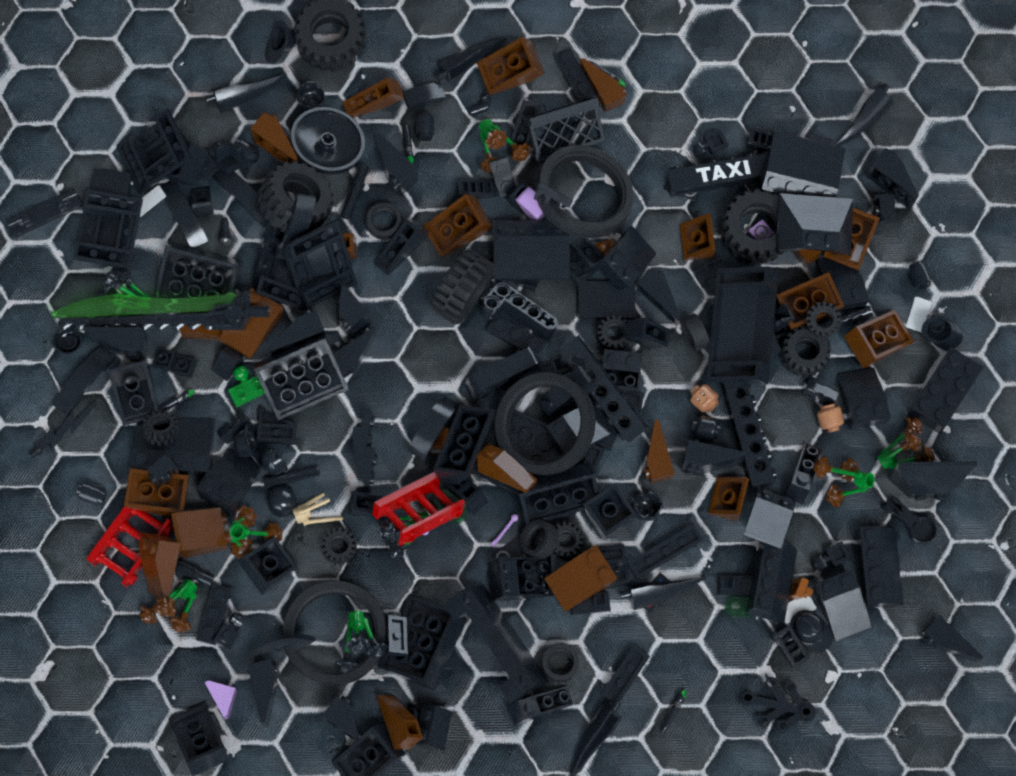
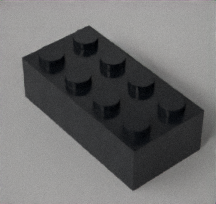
(945, 390)

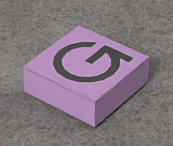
(761, 231)

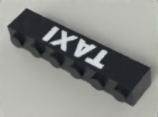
(715, 174)

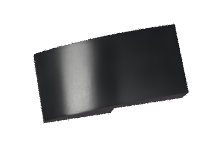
(423, 94)
(174, 363)

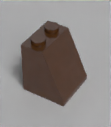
(201, 531)

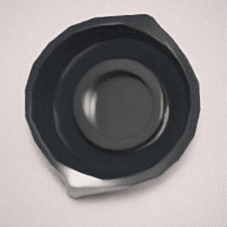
(67, 341)

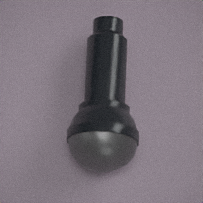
(225, 238)

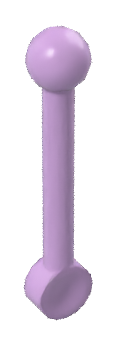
(514, 517)

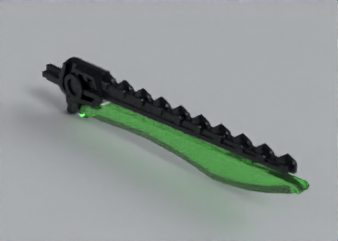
(224, 313)

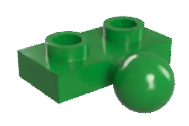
(248, 389)

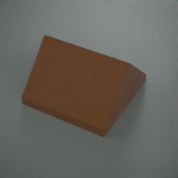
(698, 238)
(728, 497)

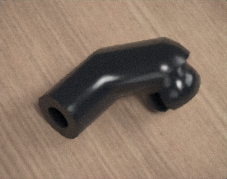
(483, 105)

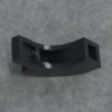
(432, 427)

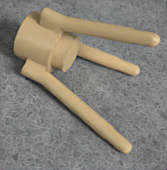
(303, 512)

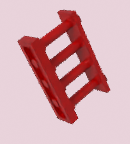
(416, 491)
(110, 540)

